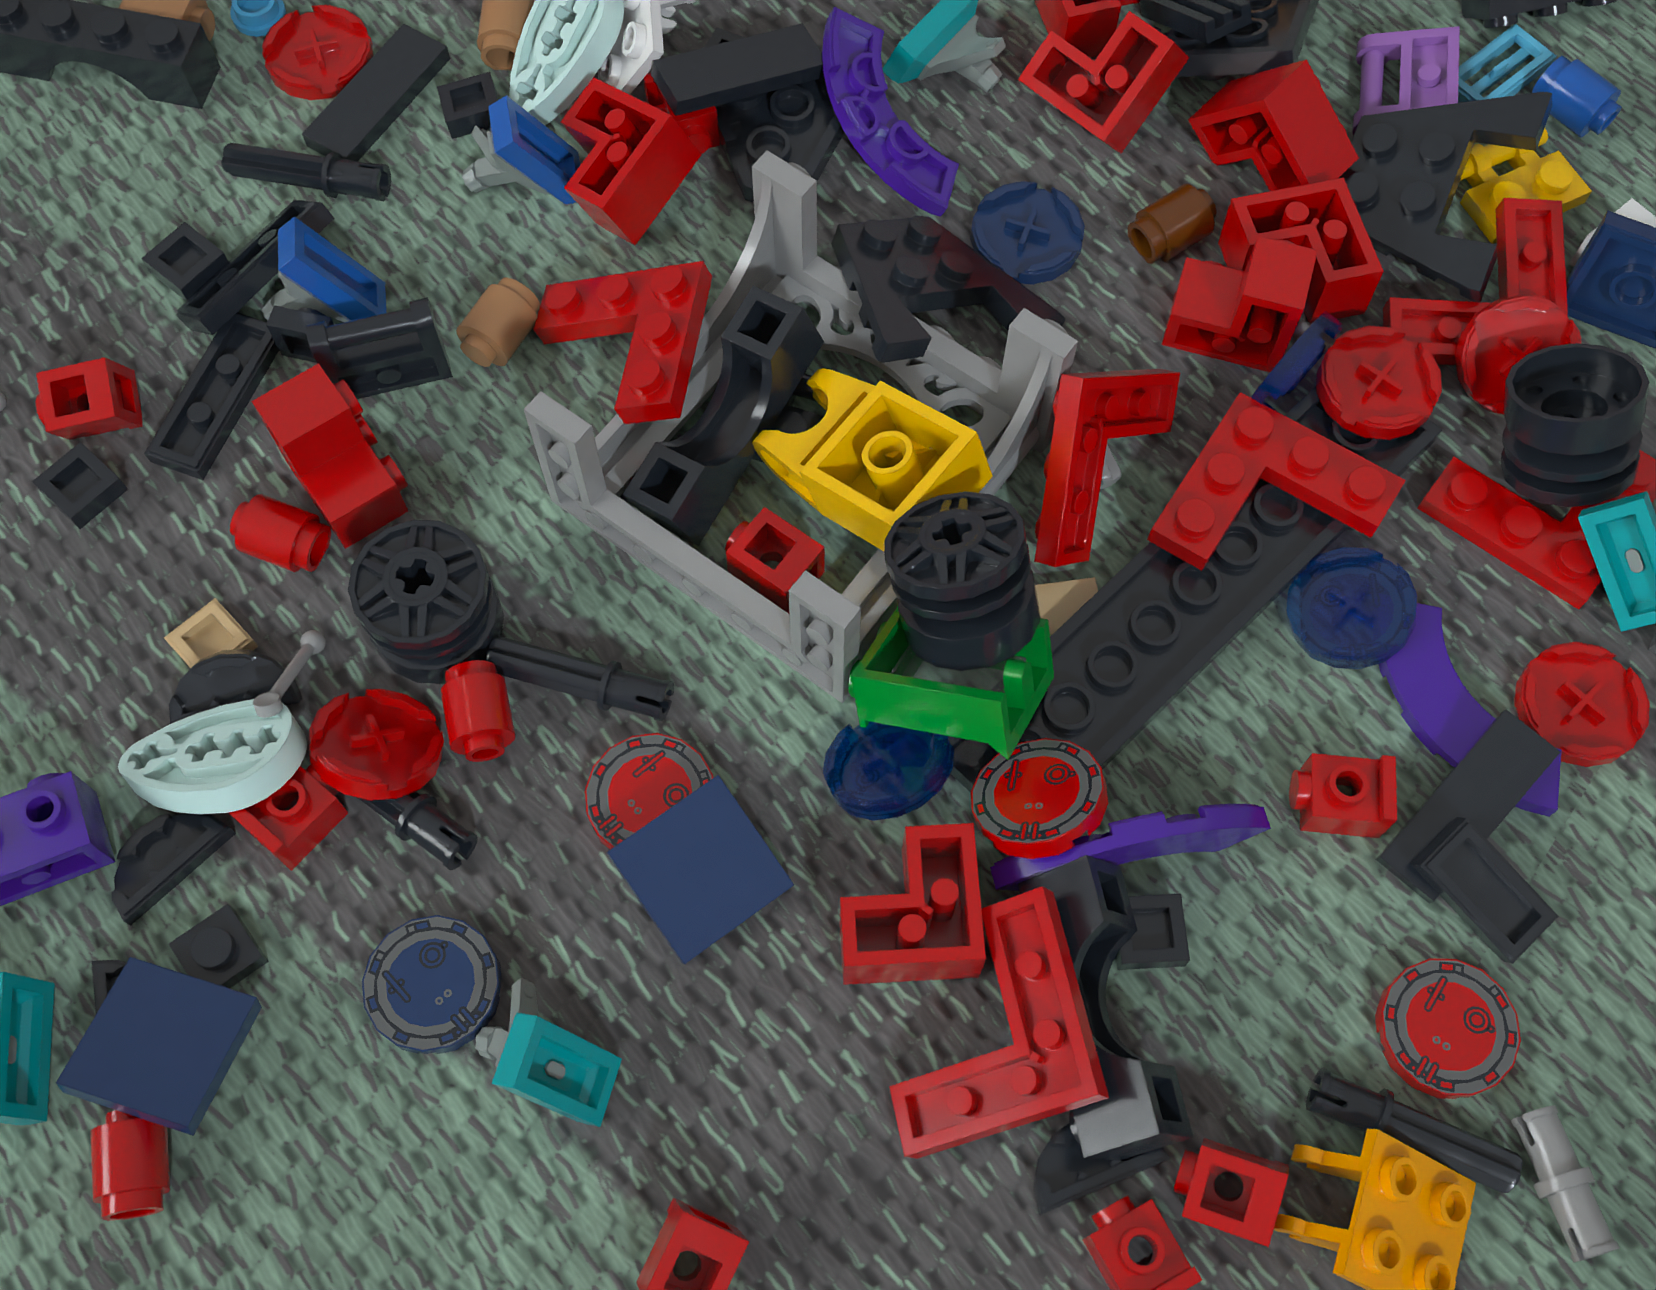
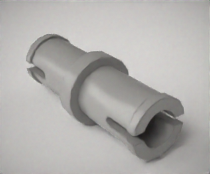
(1564, 1184)

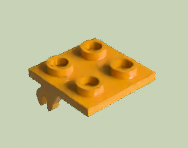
(1404, 1217)

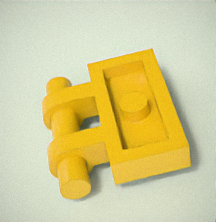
(1531, 179)

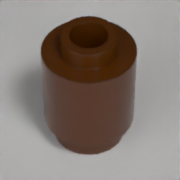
(1172, 223)

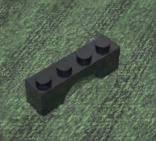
(155, 53)
(762, 363)
(1144, 1096)

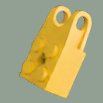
(873, 455)

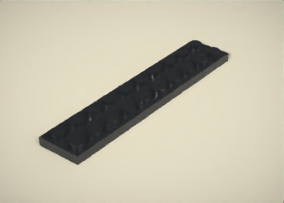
(1168, 620)

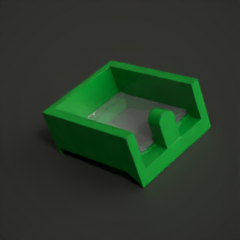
(973, 705)

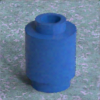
(1579, 96)

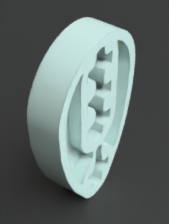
(562, 52)
(215, 759)

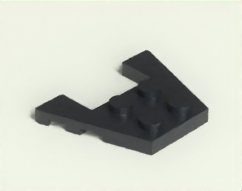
(1412, 171)
(921, 268)

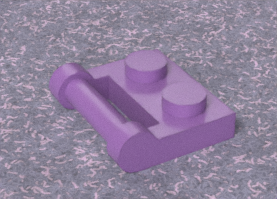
(1426, 69)

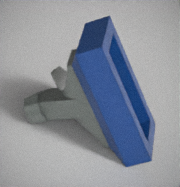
(521, 152)
(323, 277)

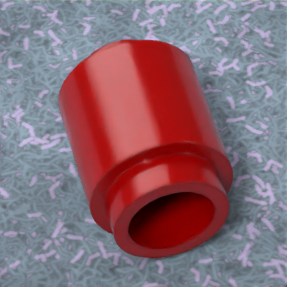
(280, 533)
(477, 710)
(129, 1166)

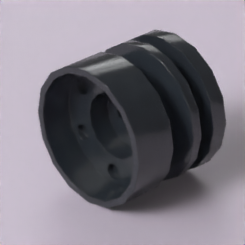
(1573, 424)
(963, 580)
(425, 599)

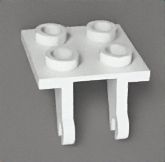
(638, 42)

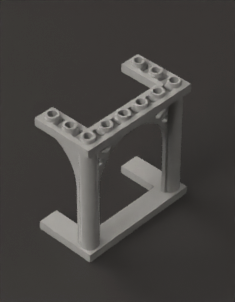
(824, 627)

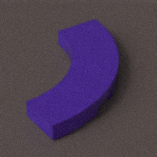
(859, 100)
(1443, 709)
(1145, 838)

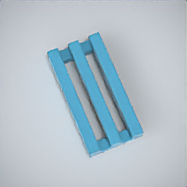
(1518, 81)

